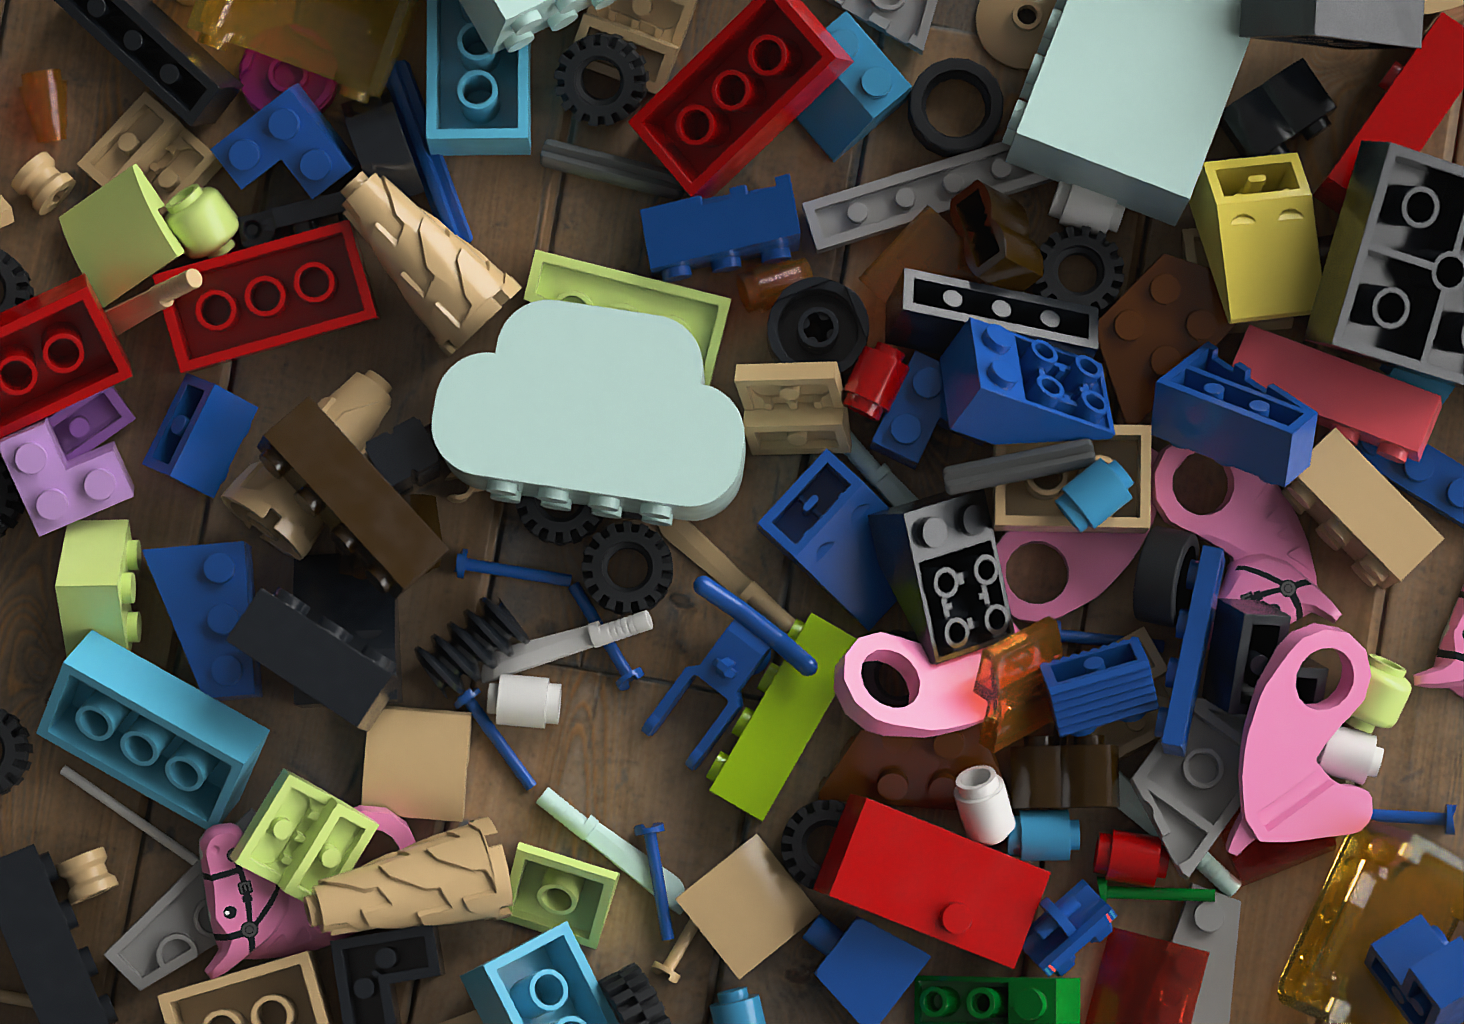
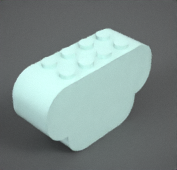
(592, 415)

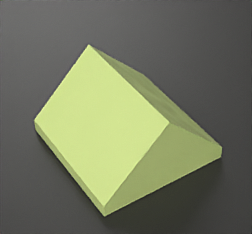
(558, 890)

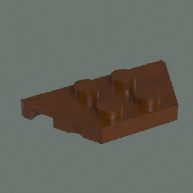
(1157, 327)
(906, 768)

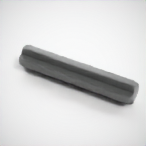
(610, 169)
(1018, 466)

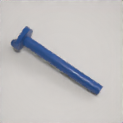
(499, 569)
(1096, 638)
(612, 649)
(468, 699)
(1417, 817)
(657, 877)

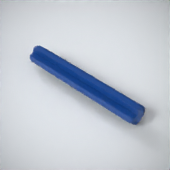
(431, 168)

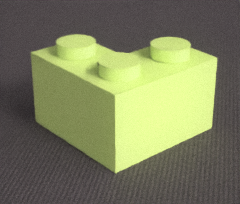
(98, 582)

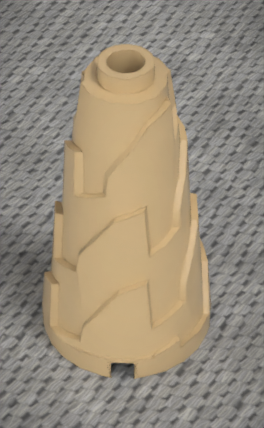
(435, 270)
(270, 502)
(426, 883)

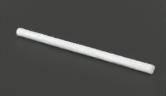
(129, 815)

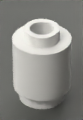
(1084, 207)
(524, 701)
(1351, 755)
(983, 805)

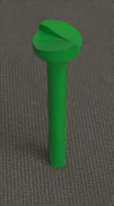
(1153, 893)

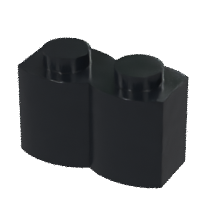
(1278, 112)

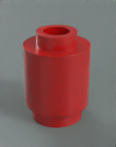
(875, 381)
(1130, 858)

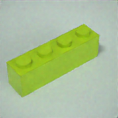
(782, 723)

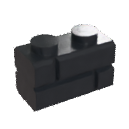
(406, 455)

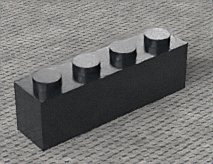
(159, 55)
(932, 308)
(43, 946)

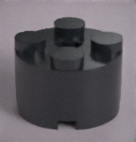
(831, 307)

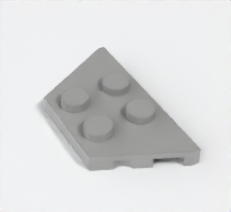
(1197, 793)

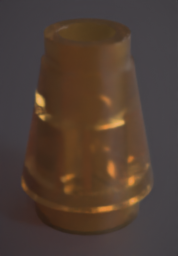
(45, 102)
(764, 282)

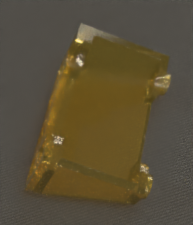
(334, 38)
(1372, 889)

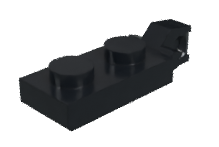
(298, 216)

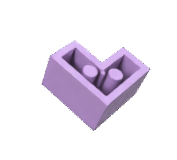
(59, 489)

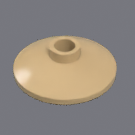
(1006, 36)

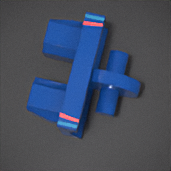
(1067, 928)

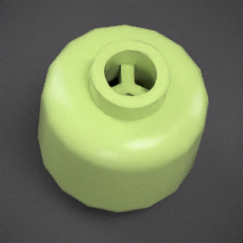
(202, 221)
(1384, 698)

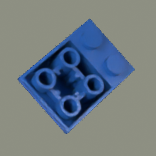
(1022, 389)
(828, 535)

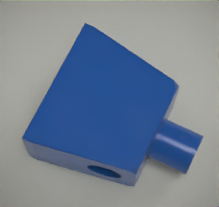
(864, 966)

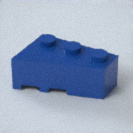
(721, 230)
(1233, 418)
(205, 597)

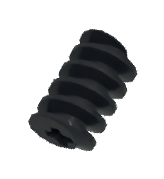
(471, 646)

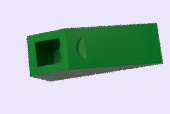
(996, 1000)

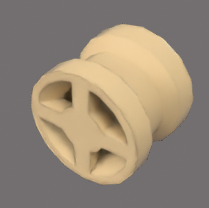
(43, 183)
(87, 875)

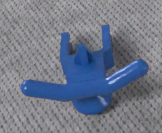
(732, 661)

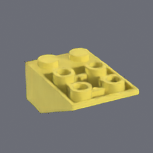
(1259, 235)

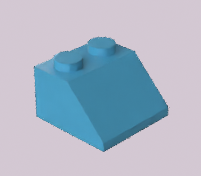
(858, 97)

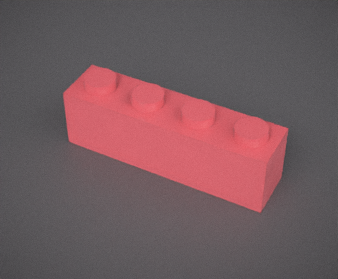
(1344, 394)

